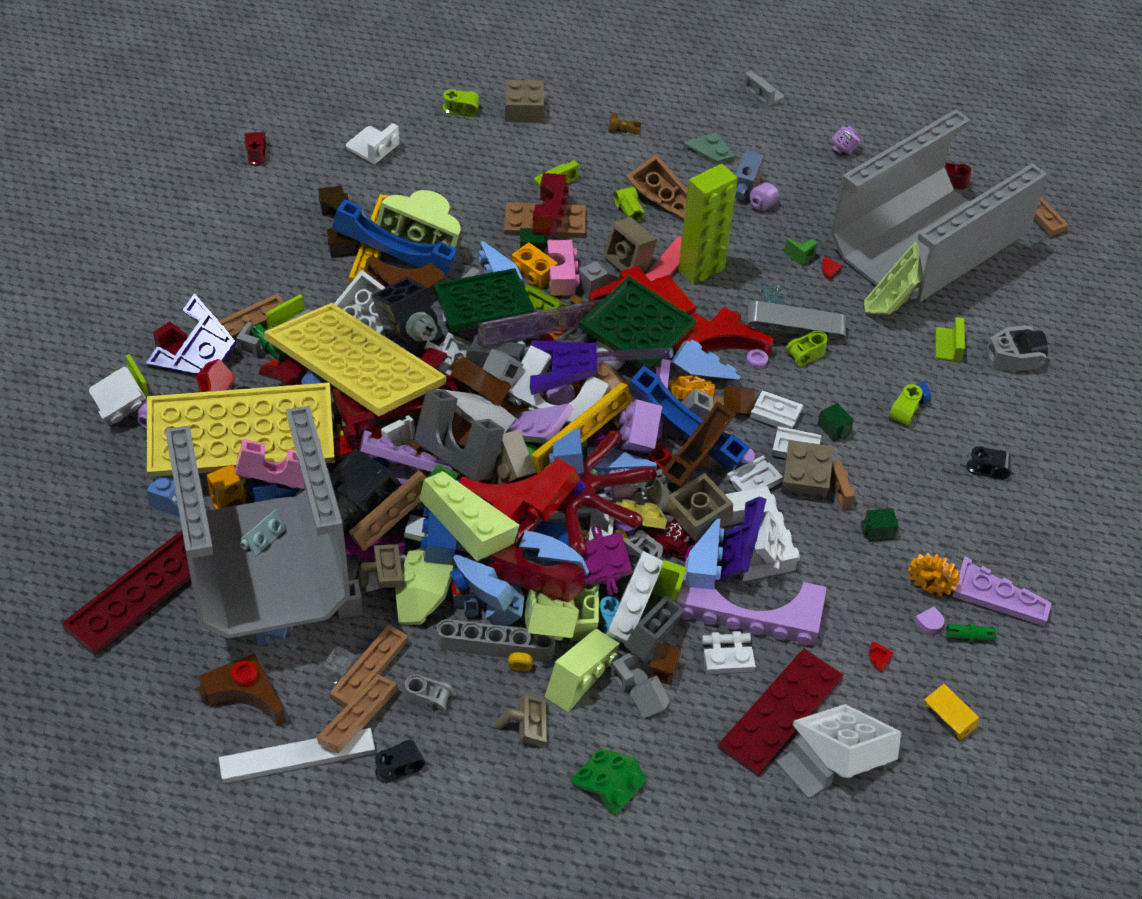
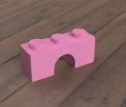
(565, 276)
(253, 464)

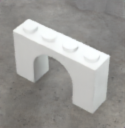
(537, 363)
(758, 567)

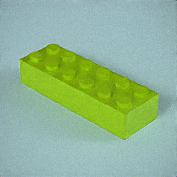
(707, 223)

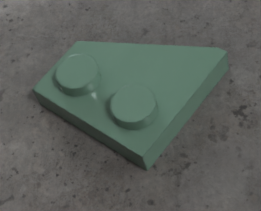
(711, 148)

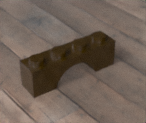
(330, 200)

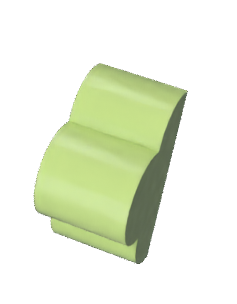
(419, 218)

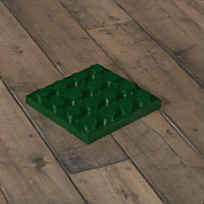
(482, 299)
(637, 319)

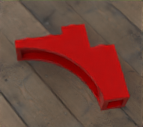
(662, 286)
(726, 332)
(535, 495)

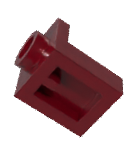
(356, 425)

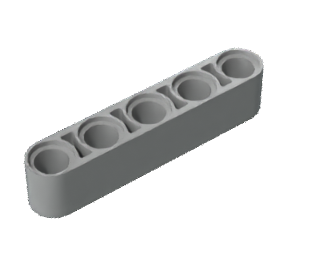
(795, 319)
(484, 637)

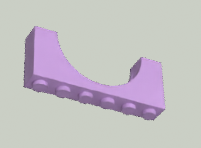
(794, 621)

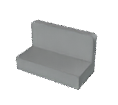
(761, 89)
(806, 769)

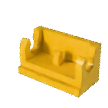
(952, 711)

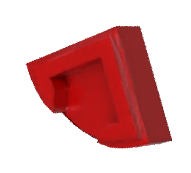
(830, 268)
(266, 368)
(880, 656)

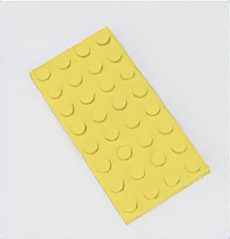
(355, 358)
(226, 417)

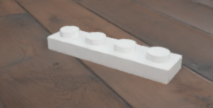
(635, 597)

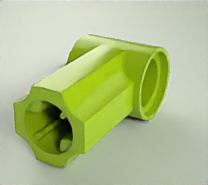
(628, 200)

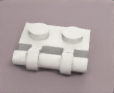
(770, 542)
(728, 660)

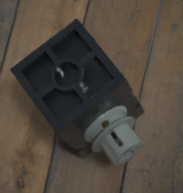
(408, 315)
(361, 485)

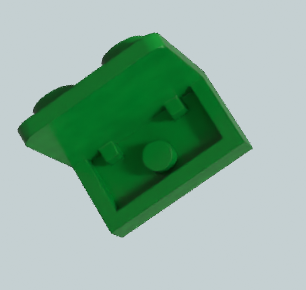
(612, 777)

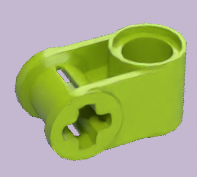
(462, 103)
(807, 347)
(906, 404)

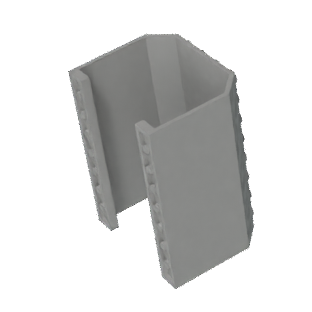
(910, 199)
(292, 579)

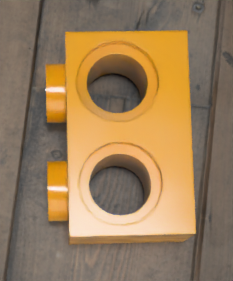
(533, 264)
(226, 488)

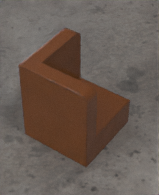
(739, 399)
(664, 663)

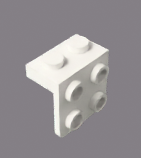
(374, 144)
(117, 396)

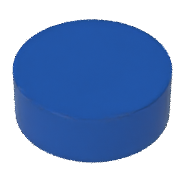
(926, 396)
(458, 580)

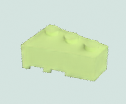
(549, 616)
(581, 668)

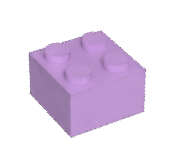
(639, 428)

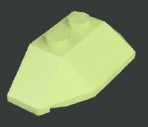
(897, 284)
(423, 588)

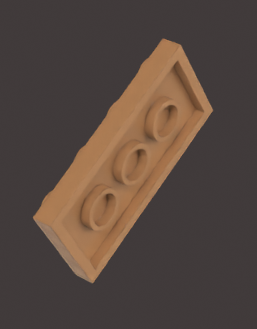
(521, 216)

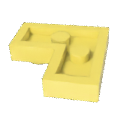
(650, 513)

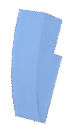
(550, 551)
(485, 583)

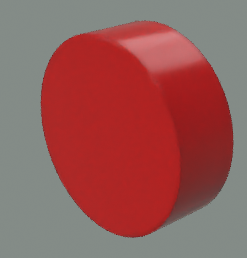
(244, 674)

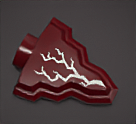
(672, 538)

